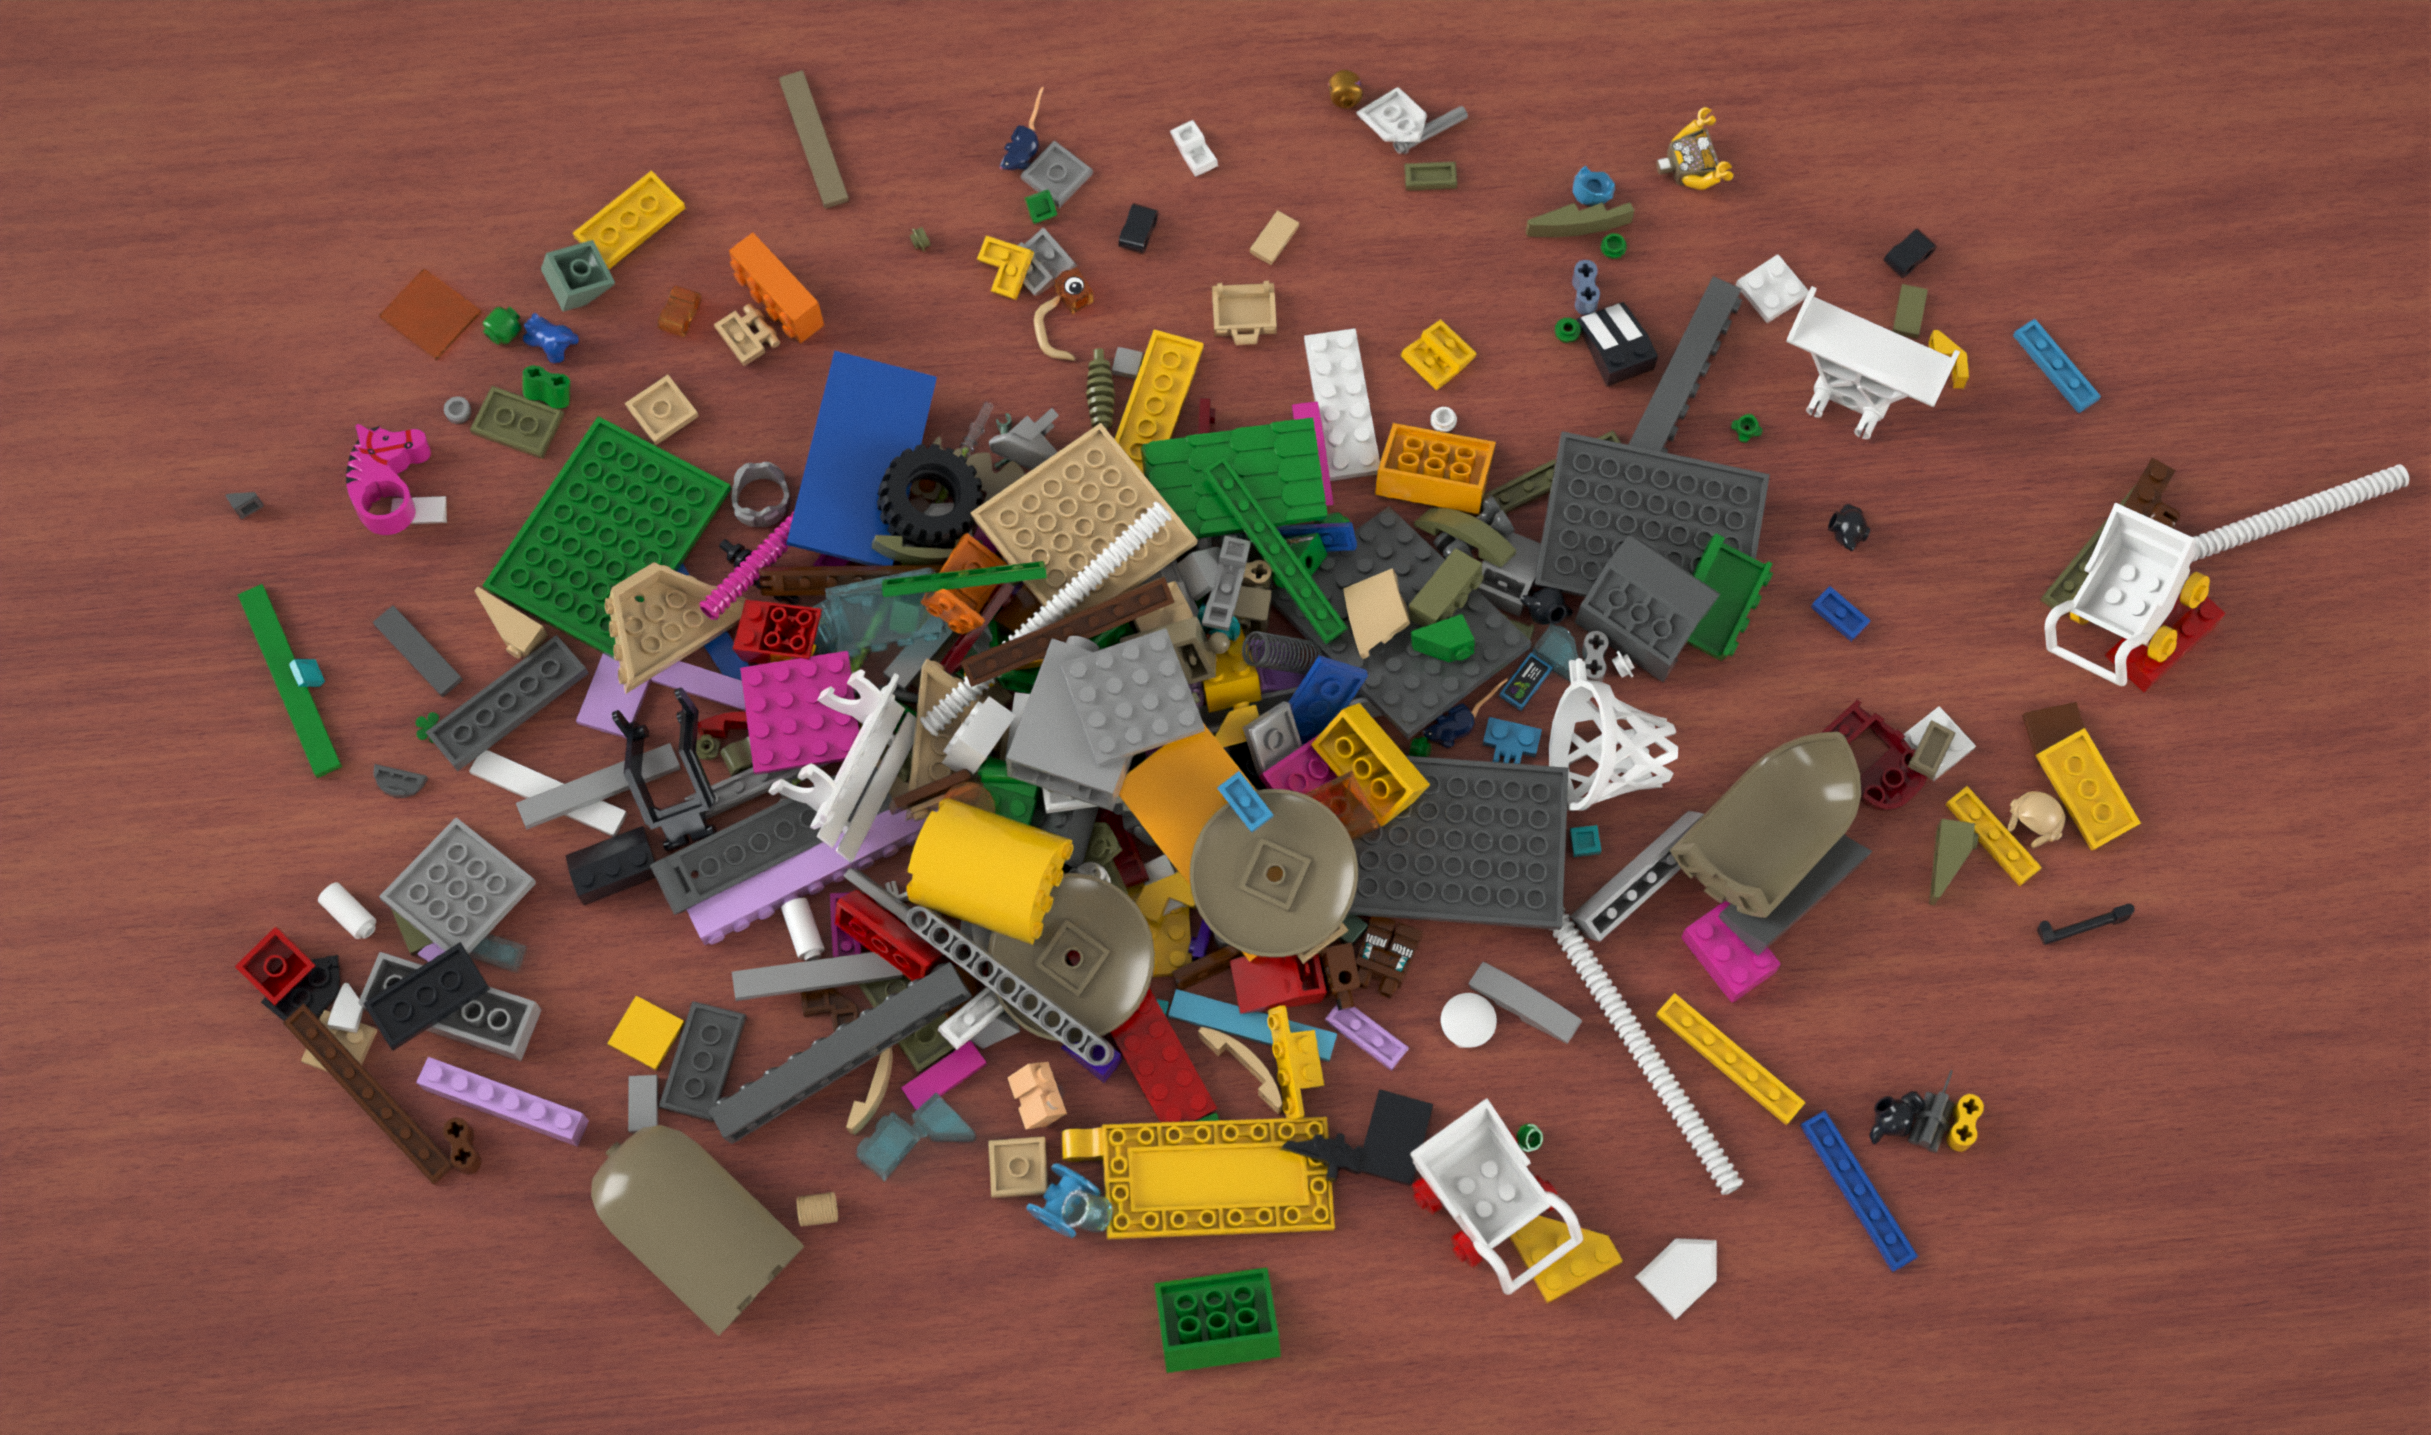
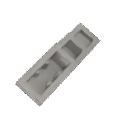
(1525, 1002)

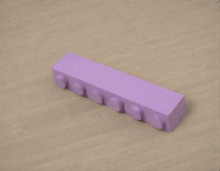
(502, 1101)

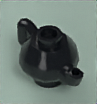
(1849, 526)
(1547, 606)
(1895, 1116)

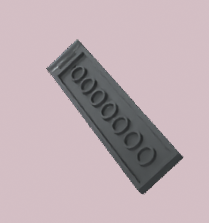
(741, 851)

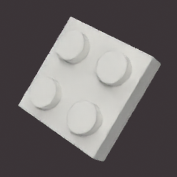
(1772, 288)
(1959, 747)

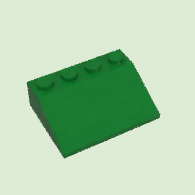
(1217, 1320)

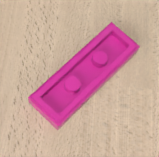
(944, 1075)

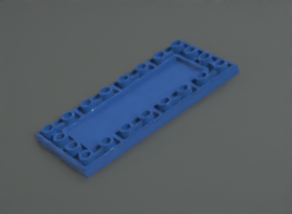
(862, 425)

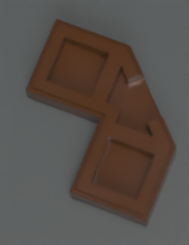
(829, 1001)

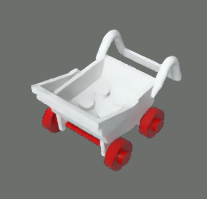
(1487, 1190)

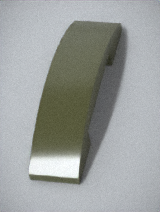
(1491, 544)
(892, 548)

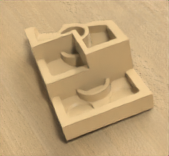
(1375, 610)

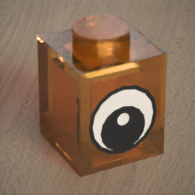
(1073, 290)

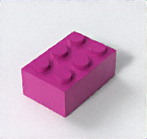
(1726, 956)

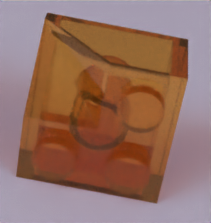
(1348, 803)

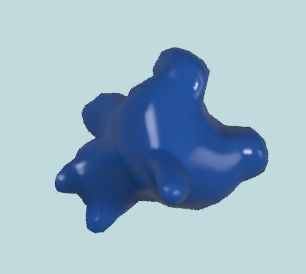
(551, 337)

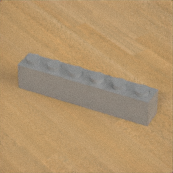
(1633, 883)

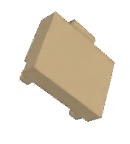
(1244, 311)

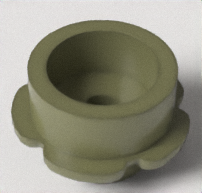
(919, 238)
(712, 752)

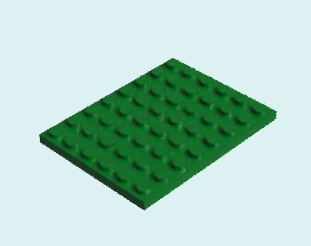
(598, 524)

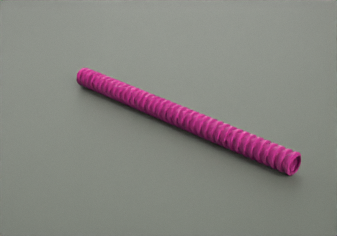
(747, 572)

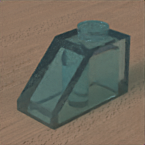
(1557, 649)
(941, 1122)

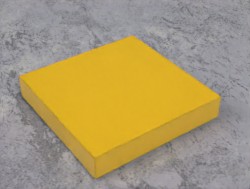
(646, 1033)

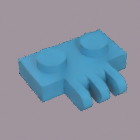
(1511, 740)

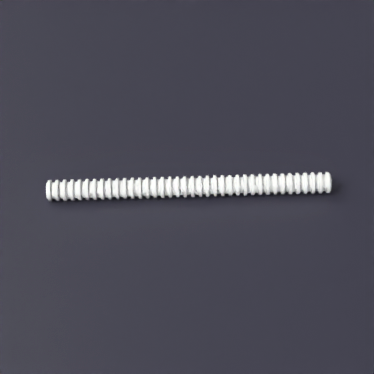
(2300, 511)
(1057, 607)
(1647, 1057)

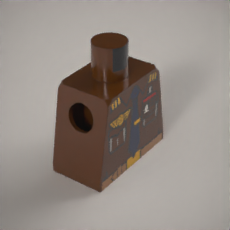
(1336, 965)

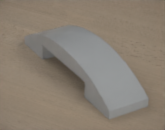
(1227, 583)

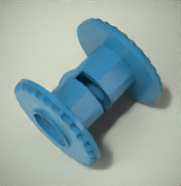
(1055, 1195)

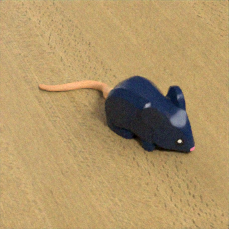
(1023, 144)
(1457, 723)

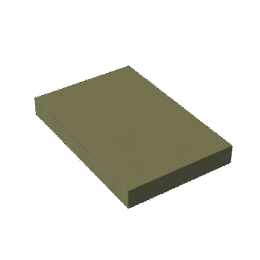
(517, 422)

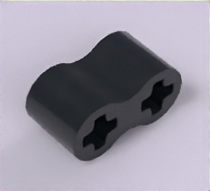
(1138, 228)
(1910, 253)

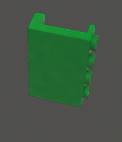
(1738, 582)

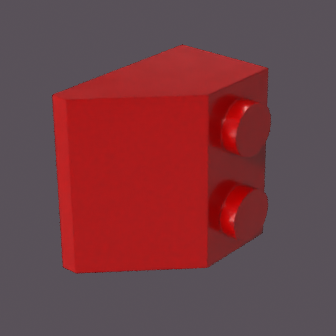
(275, 965)

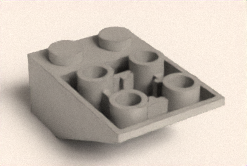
(1508, 584)

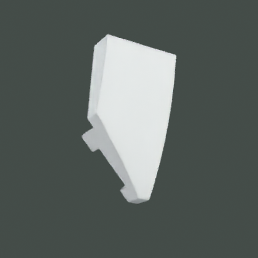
(346, 1011)

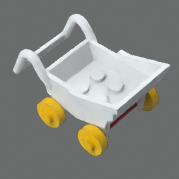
(2132, 589)

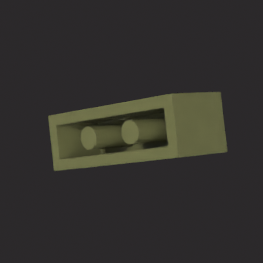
(1446, 589)

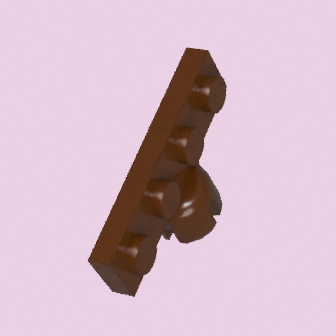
(2147, 494)

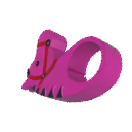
(374, 471)

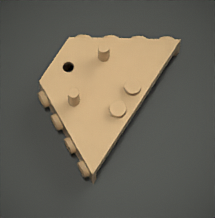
(664, 625)
(929, 749)

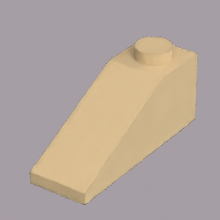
(517, 630)

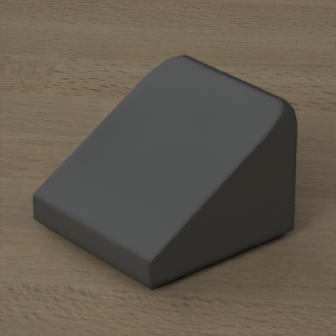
(244, 503)

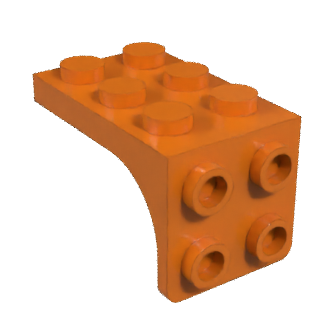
(962, 605)

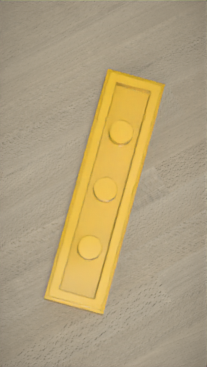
(1994, 836)

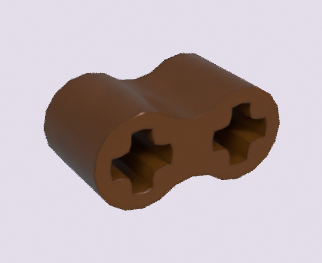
(462, 1145)

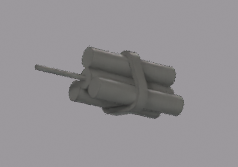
(1932, 1120)

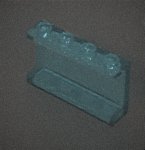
(872, 621)

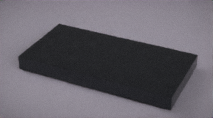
(426, 996)

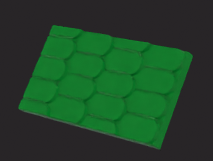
(1273, 460)

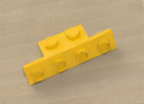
(1296, 1061)

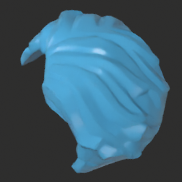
(1592, 187)

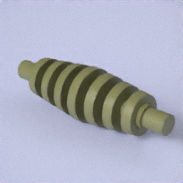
(1100, 391)

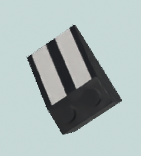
(1618, 344)

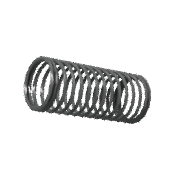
(1266, 636)

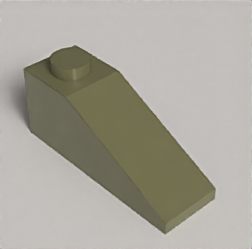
(1952, 846)

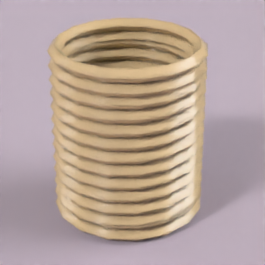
(817, 1209)

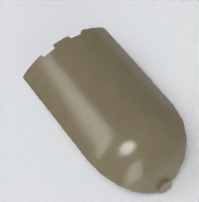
(1774, 823)
(690, 1223)

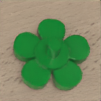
(422, 722)

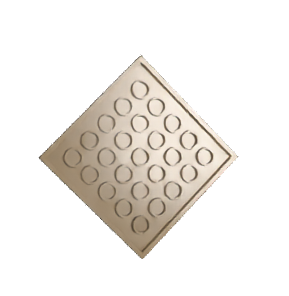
(1073, 511)

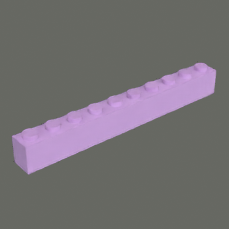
(798, 877)

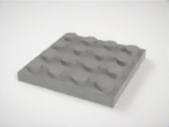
(1132, 697)
(457, 888)

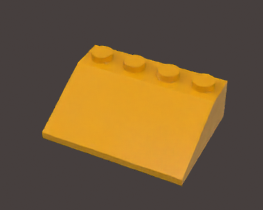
(1435, 468)

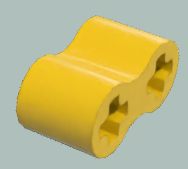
(1965, 1122)
(1082, 1145)

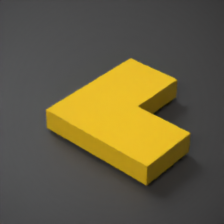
(1012, 264)

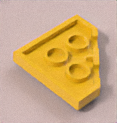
(1582, 1263)

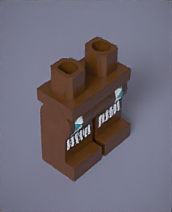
(1382, 964)

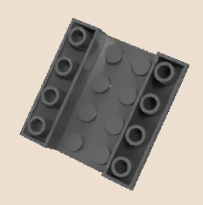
(1646, 606)

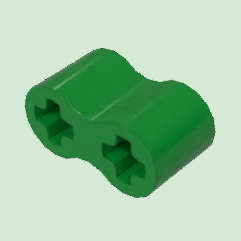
(546, 387)

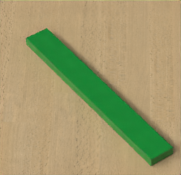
(1274, 550)
(296, 699)

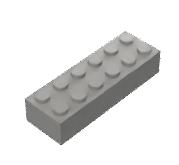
(489, 1022)

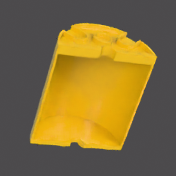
(986, 869)

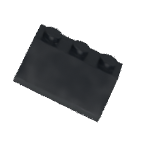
(611, 865)

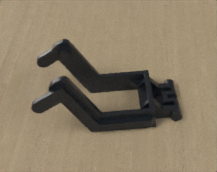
(683, 817)

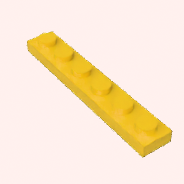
(1730, 1059)

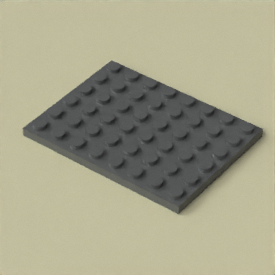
(1661, 498)
(1402, 682)
(1471, 848)

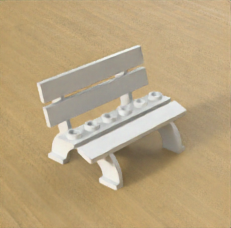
(838, 798)

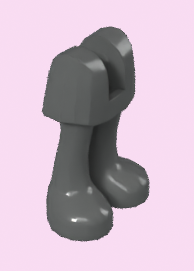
(1491, 515)

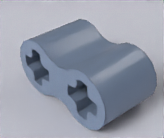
(1586, 287)

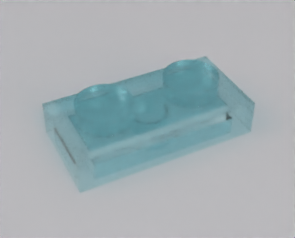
(499, 953)

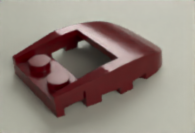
(1889, 780)

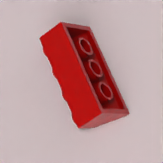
(2191, 628)
(886, 935)

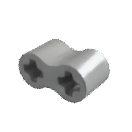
(1594, 657)

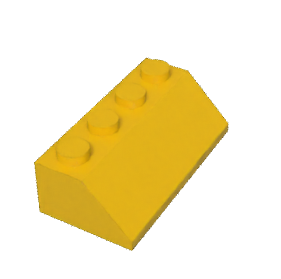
(1381, 769)

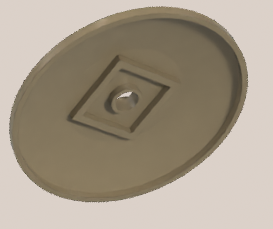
(1280, 916)
(1113, 964)

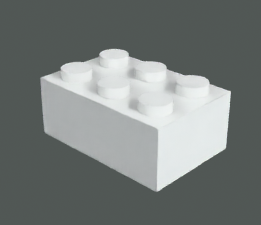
(977, 736)

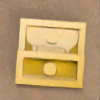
(1438, 354)

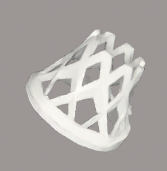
(1577, 707)

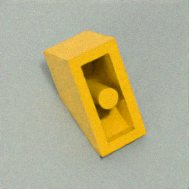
(1231, 728)

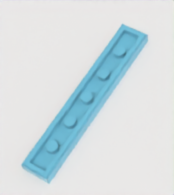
(1227, 1019)

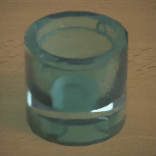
(1087, 1211)

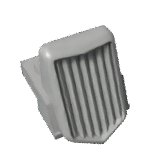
(1026, 441)

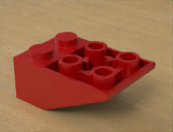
(775, 632)
(1276, 982)

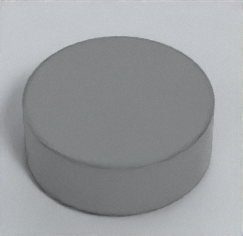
(457, 410)

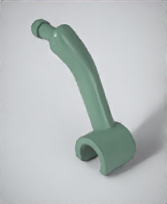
(1003, 428)

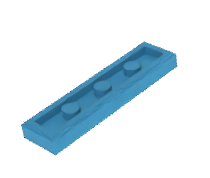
(2056, 365)

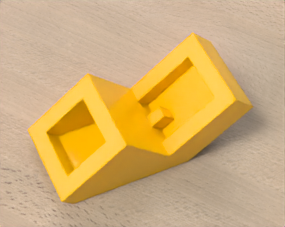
(1944, 345)

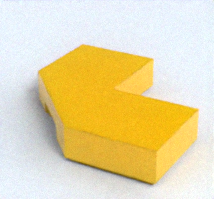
(1157, 895)

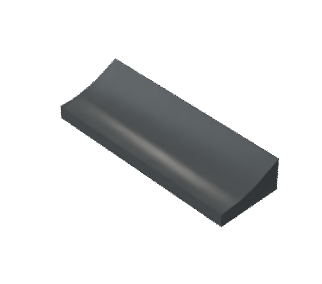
(1826, 875)

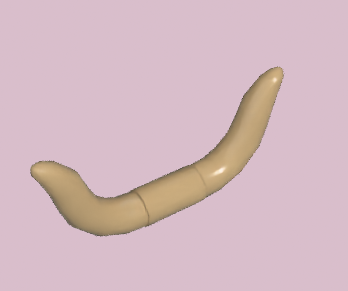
(1041, 332)

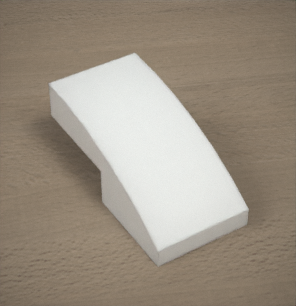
(1193, 148)

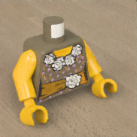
(1693, 156)

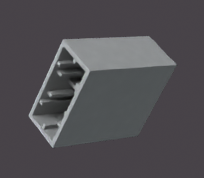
(1051, 741)

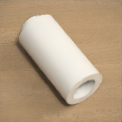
(347, 911)
(803, 929)

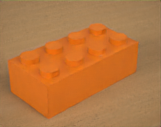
(775, 288)

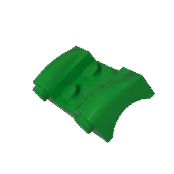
(1012, 797)

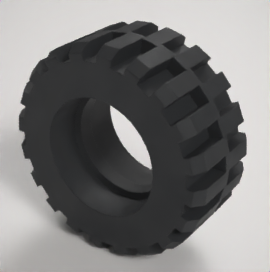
(939, 467)

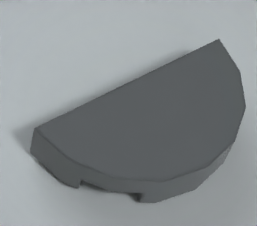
(398, 782)

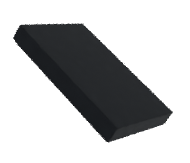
(1393, 1133)

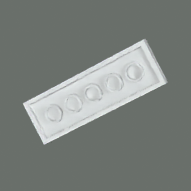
(1342, 403)

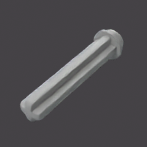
(1433, 128)

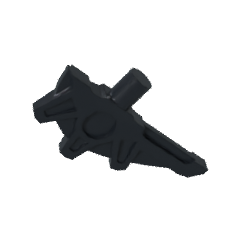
(1330, 1152)

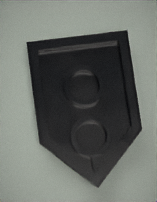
(315, 990)

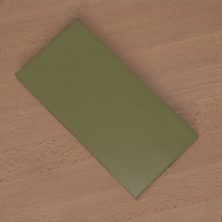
(923, 1046)

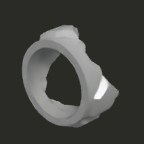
(769, 515)

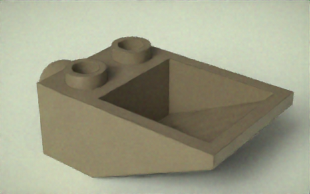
(1192, 647)

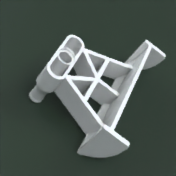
(1865, 363)

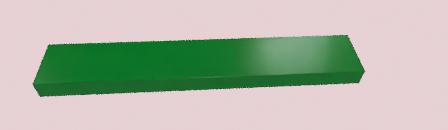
(963, 578)

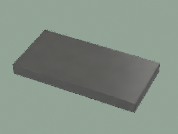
(702, 1061)

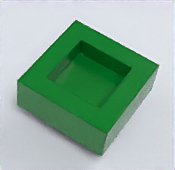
(1040, 206)

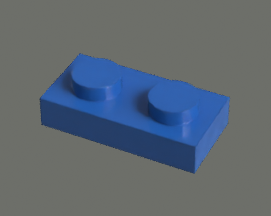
(1840, 613)

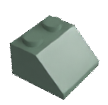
(576, 274)

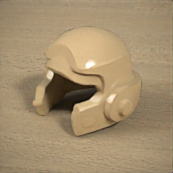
(2040, 814)

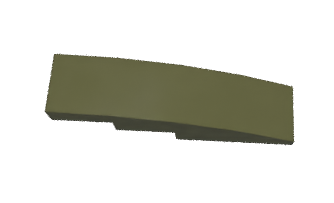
(1571, 222)

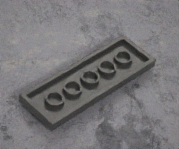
(507, 703)

